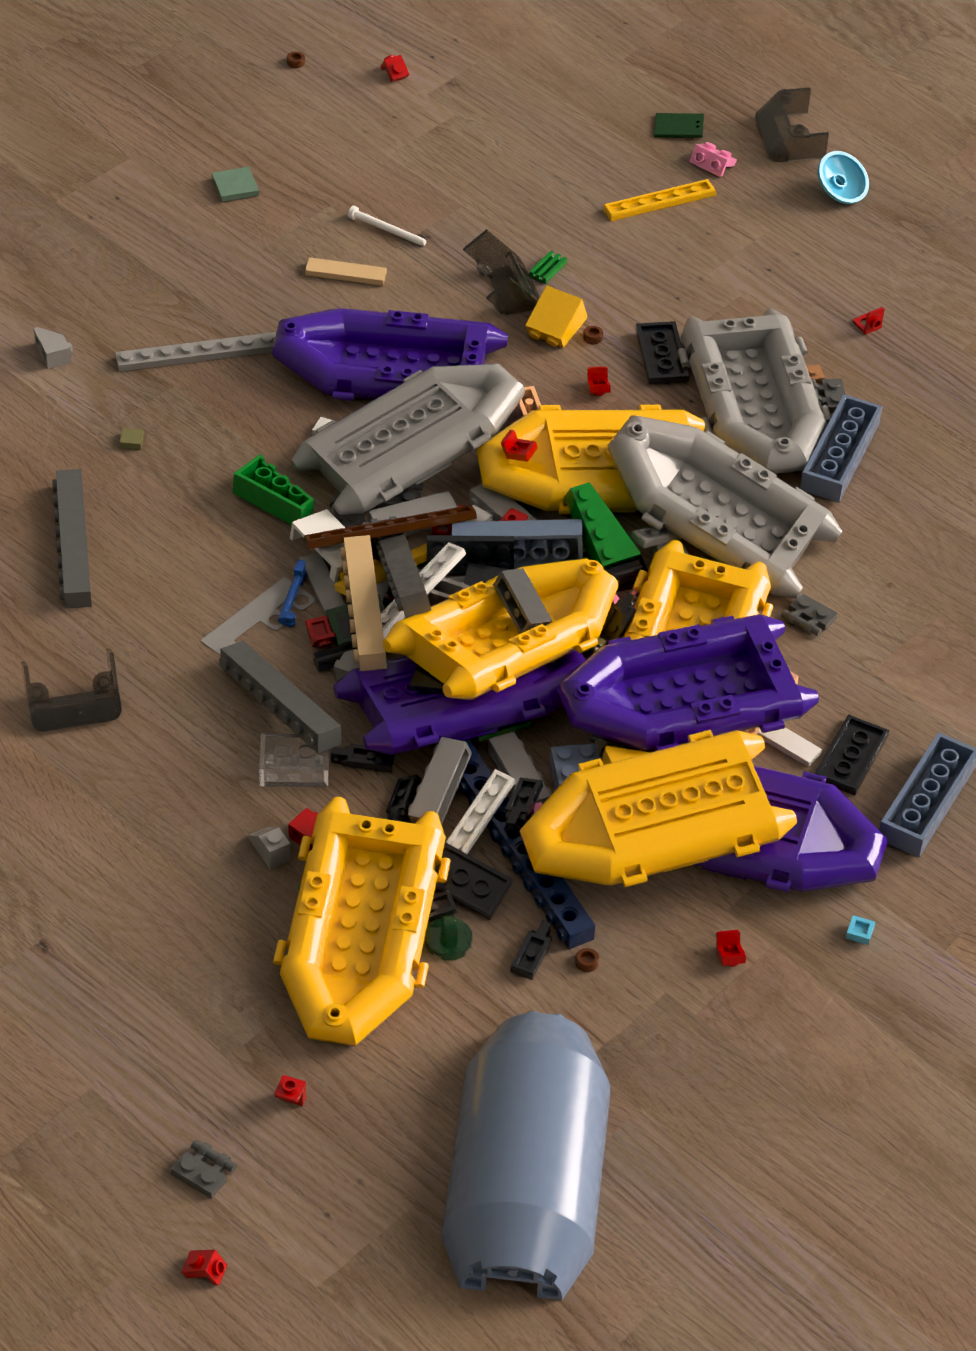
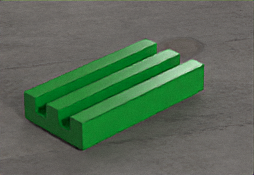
(545, 265)

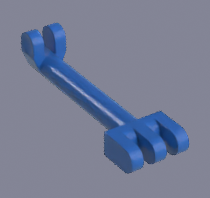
(286, 617)

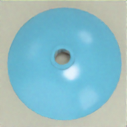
(843, 177)

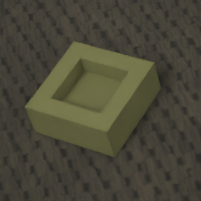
(131, 438)

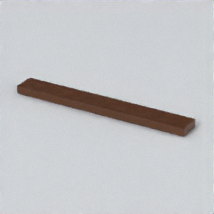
(391, 526)

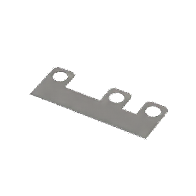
(258, 610)

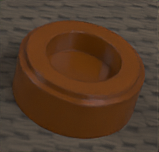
(295, 59)
(593, 334)
(587, 960)

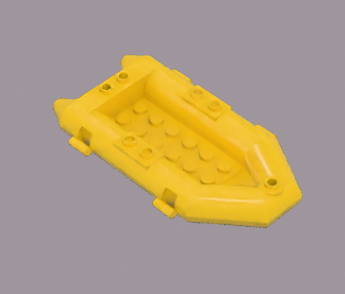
(568, 454)
(694, 591)
(476, 645)
(656, 812)
(360, 920)

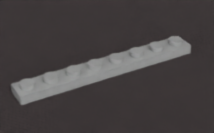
(195, 351)

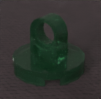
(448, 938)

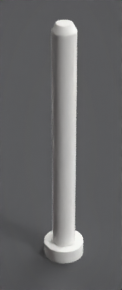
(355, 213)

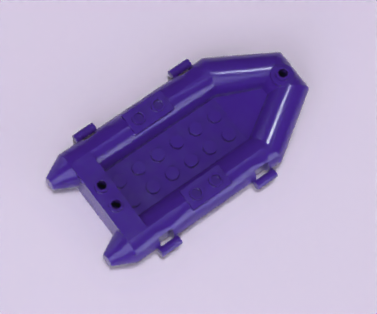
(373, 351)
(685, 683)
(415, 720)
(824, 849)

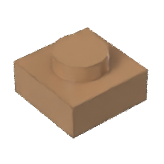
(816, 372)

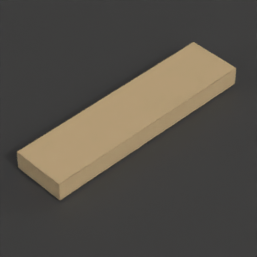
(346, 271)

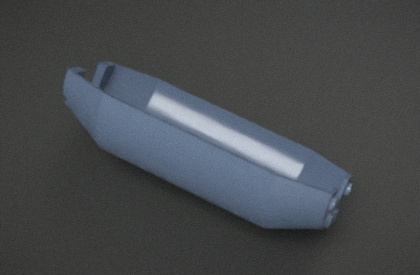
(528, 1157)

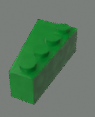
(270, 491)
(601, 531)

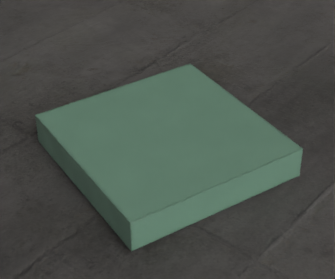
(235, 184)

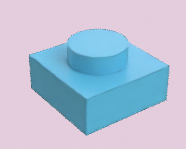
(860, 930)

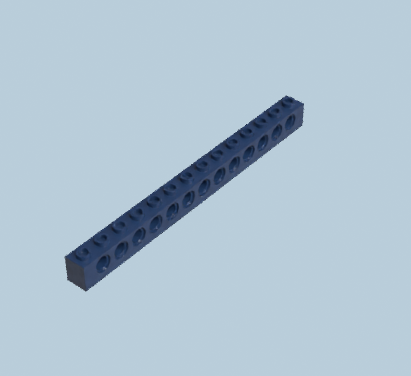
(549, 892)

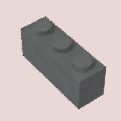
(521, 600)

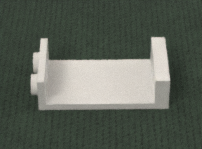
(317, 523)

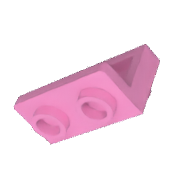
(711, 159)

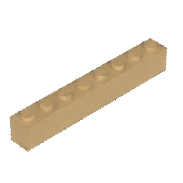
(364, 603)

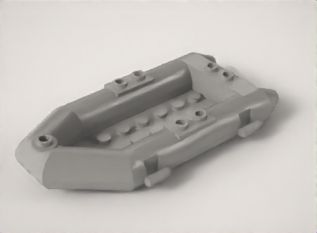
(756, 388)
(409, 433)
(719, 499)

